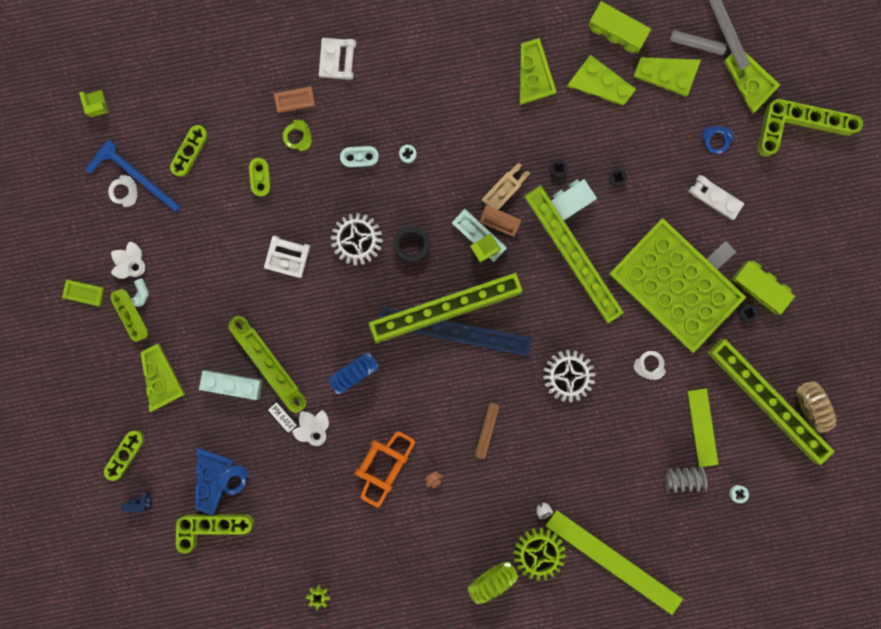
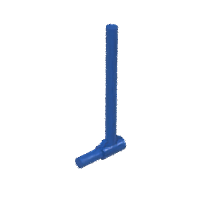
(108, 151)

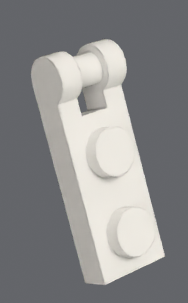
(716, 197)

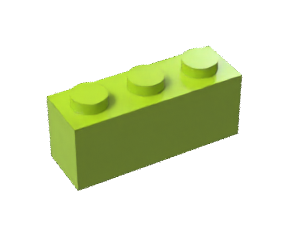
(619, 27)
(763, 287)

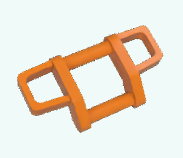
(386, 485)

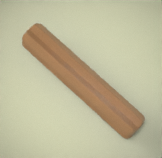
(487, 431)

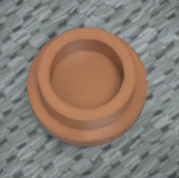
(434, 479)

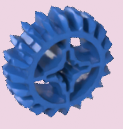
(353, 373)

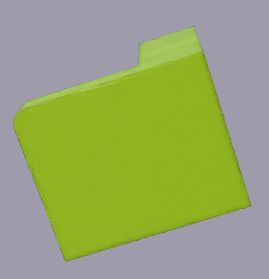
(94, 103)
(485, 247)

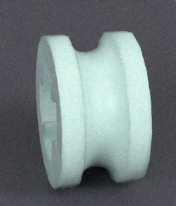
(402, 151)
(733, 496)

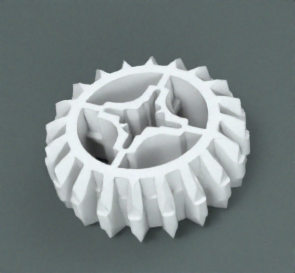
(365, 237)
(586, 375)

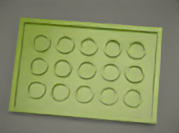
(677, 285)

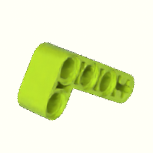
(215, 527)

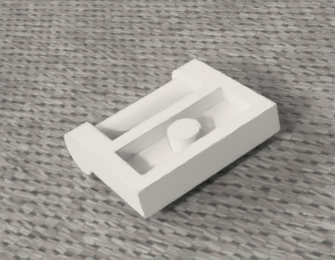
(331, 58)
(286, 263)

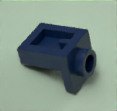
(134, 505)

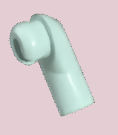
(142, 293)

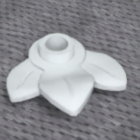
(126, 260)
(309, 425)

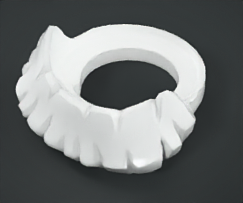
(131, 198)
(639, 366)

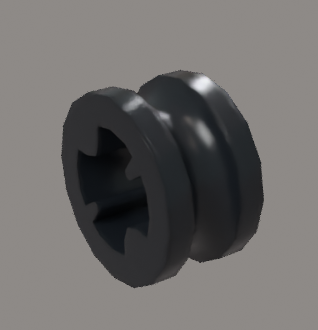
(558, 174)
(623, 175)
(742, 315)

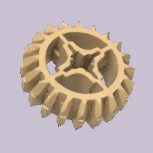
(816, 407)

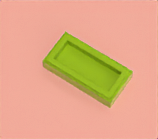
(83, 293)

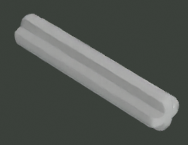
(698, 42)

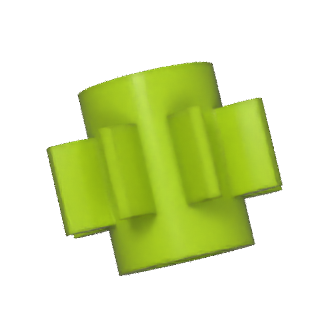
(318, 602)

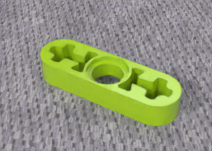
(200, 141)
(134, 323)
(120, 470)

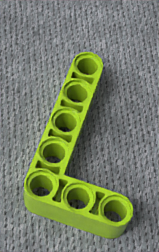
(804, 111)

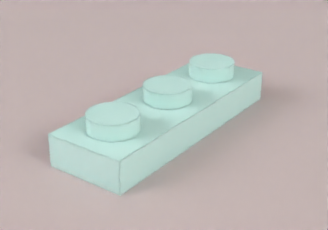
(475, 231)

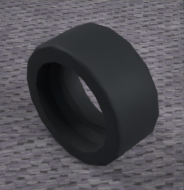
(411, 229)

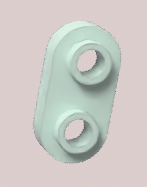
(359, 156)

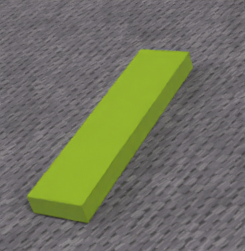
(702, 427)

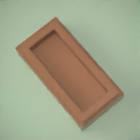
(294, 99)
(500, 220)

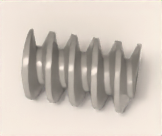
(685, 479)

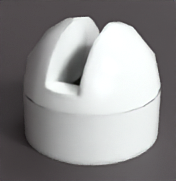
(544, 511)

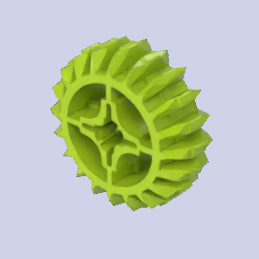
(537, 561)
(492, 583)

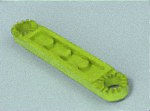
(267, 364)

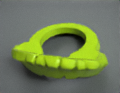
(305, 143)

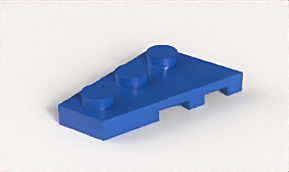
(208, 470)

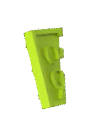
(534, 73)
(669, 74)
(600, 81)
(752, 82)
(160, 378)

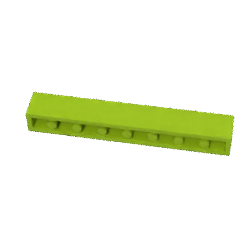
(445, 308)
(770, 402)

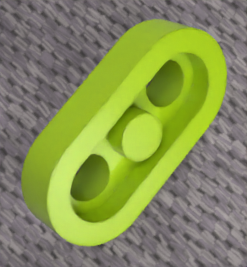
(261, 177)

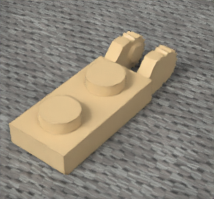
(504, 188)

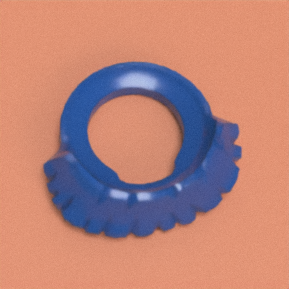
(726, 133)
(223, 479)

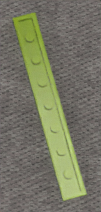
(573, 254)
(614, 562)

